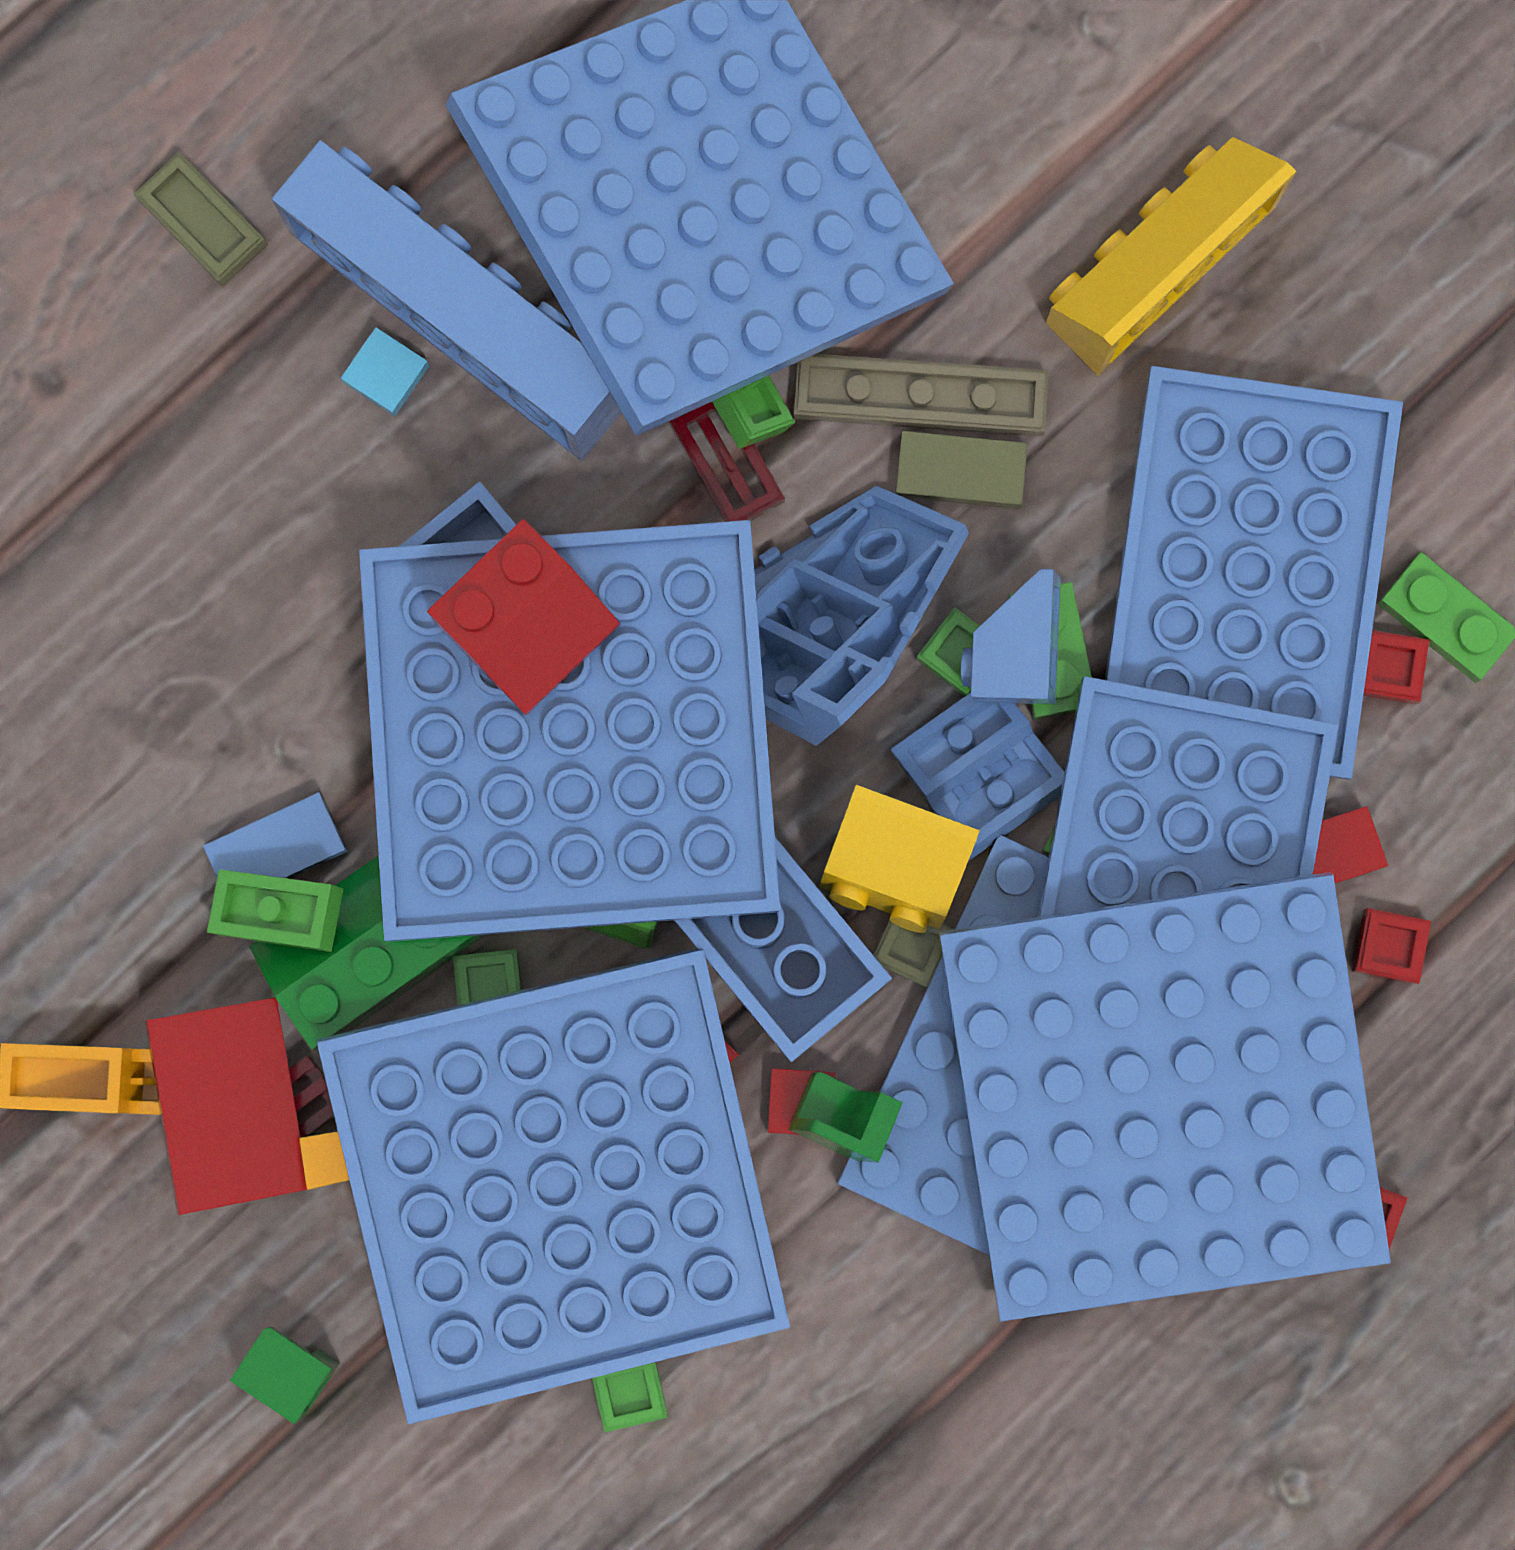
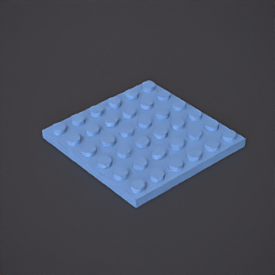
(698, 200)
(619, 792)
(1165, 1096)
(553, 1184)

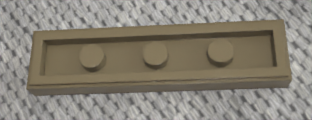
(921, 394)

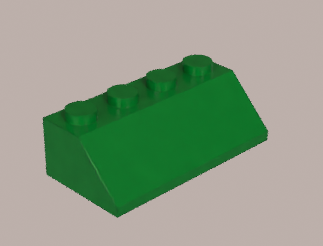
(363, 972)

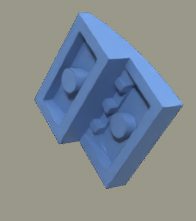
(981, 768)

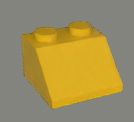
(897, 860)

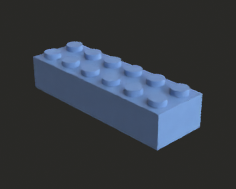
(447, 295)

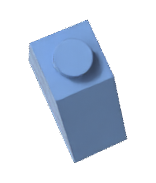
(1018, 647)

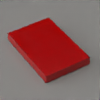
(226, 1105)

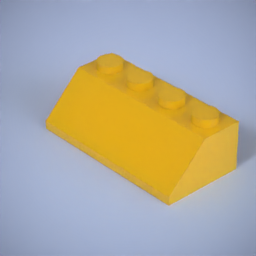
(1168, 251)

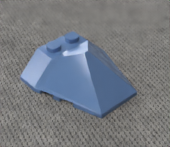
(847, 606)

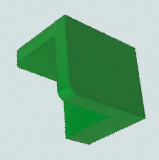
(845, 1118)
(284, 1374)

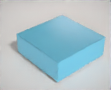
(385, 372)

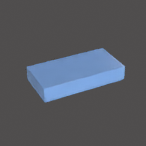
(280, 842)

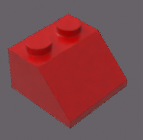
(523, 617)

